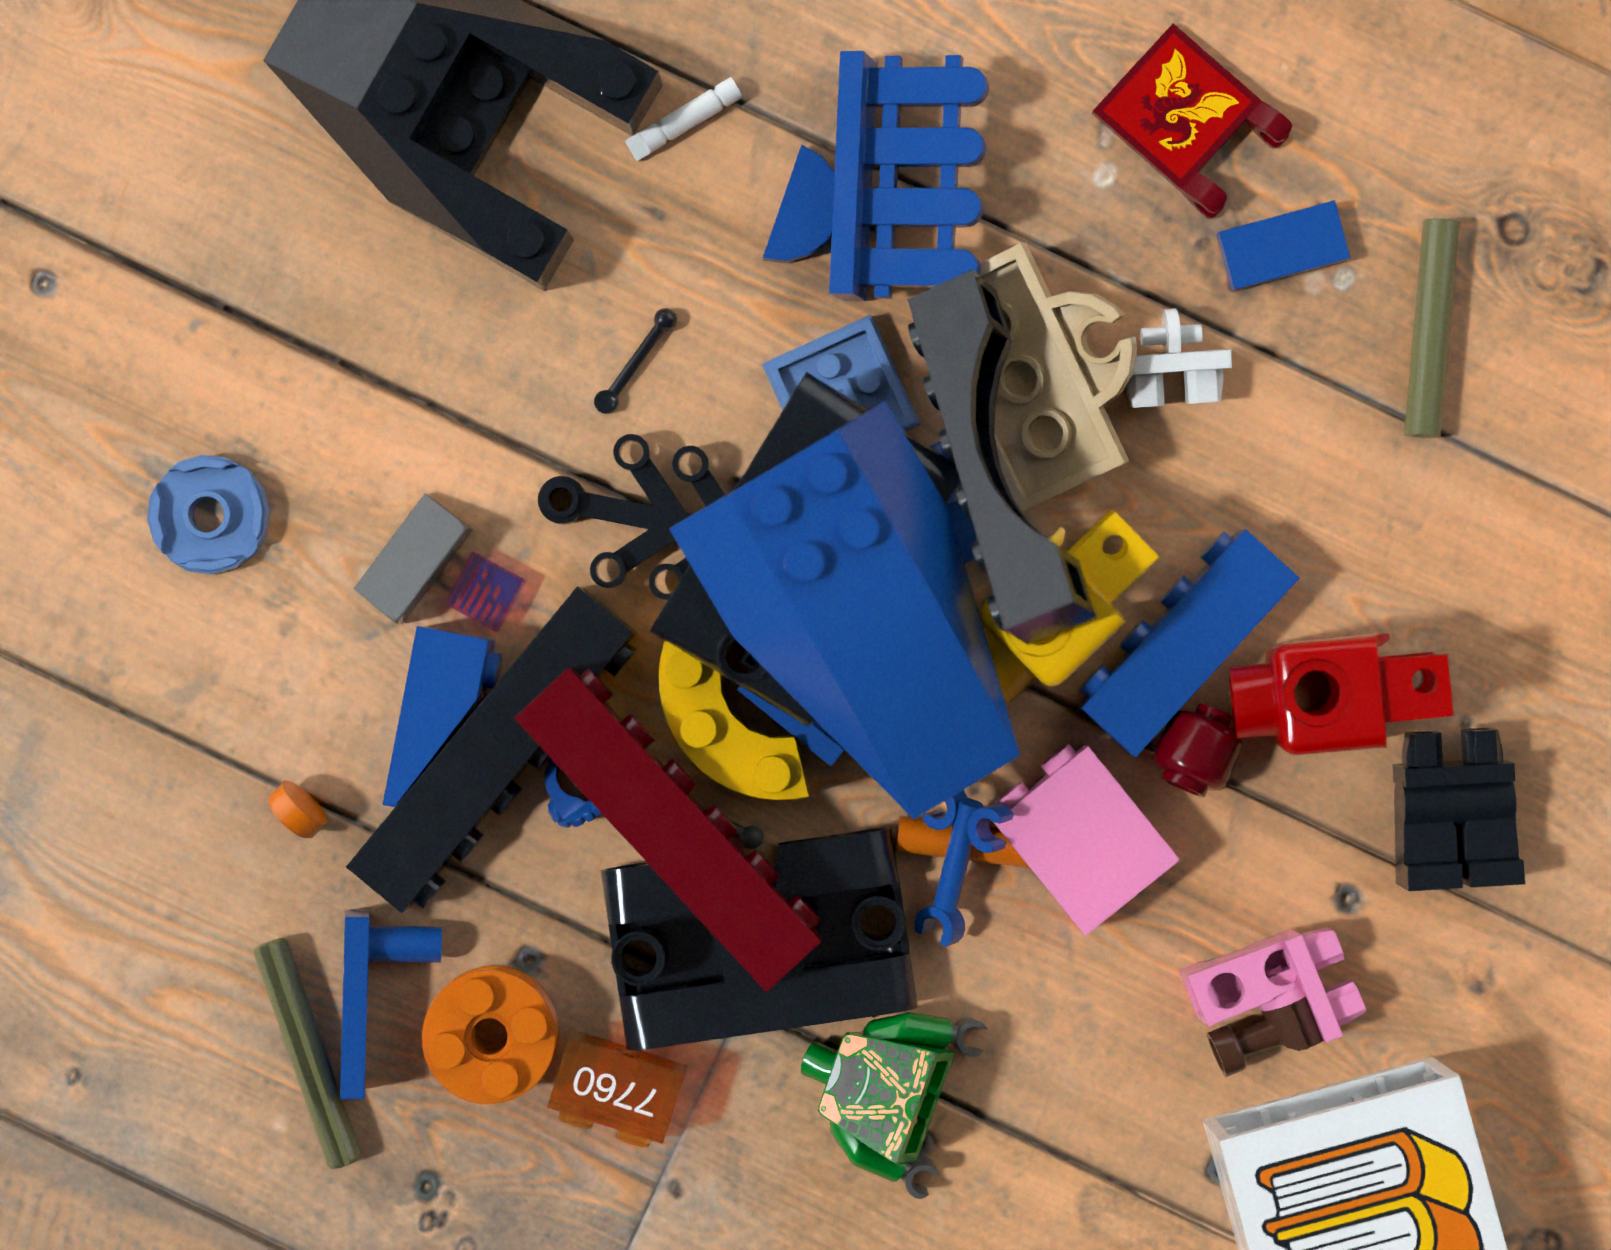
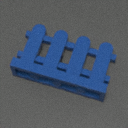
(863, 147)

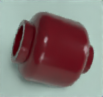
(1198, 750)

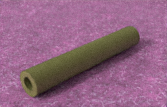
(1431, 328)

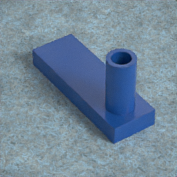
(366, 945)

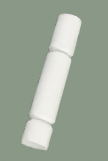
(683, 119)

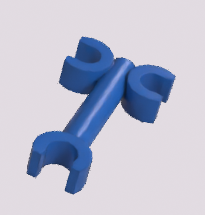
(969, 828)

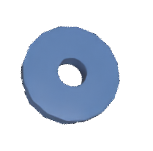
(243, 523)

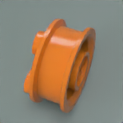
(463, 1062)

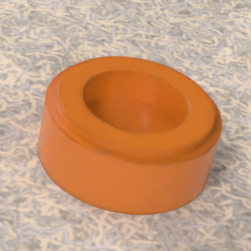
(297, 810)

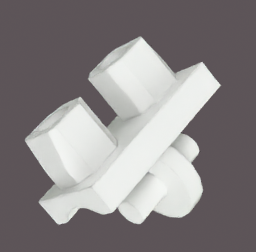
(1201, 368)

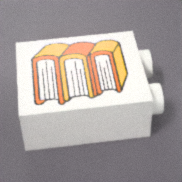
(1358, 1167)

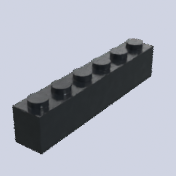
(485, 757)

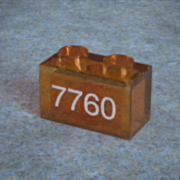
(616, 1089)

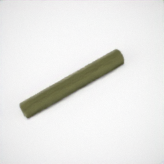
(307, 1053)

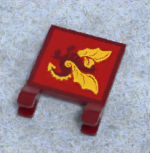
(1180, 112)

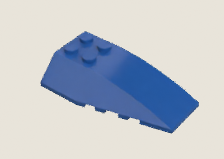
(861, 608)

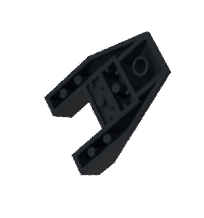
(426, 90)

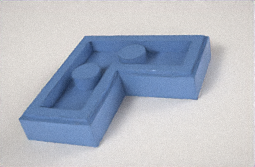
(850, 362)

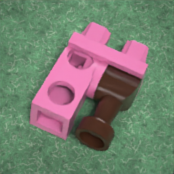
(1284, 983)

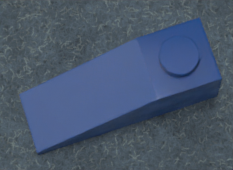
(440, 693)

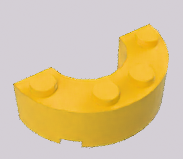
(720, 739)

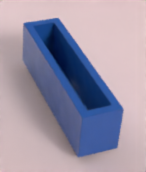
(1187, 641)

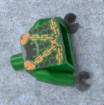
(886, 1090)

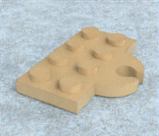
(1052, 384)

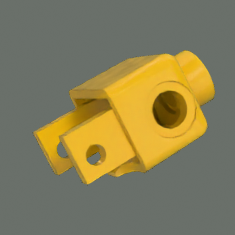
(1063, 653)

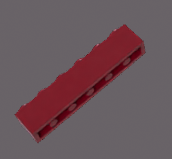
(669, 827)

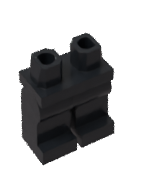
(1455, 815)

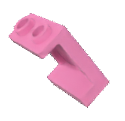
(1084, 837)

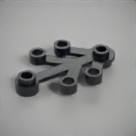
(656, 518)

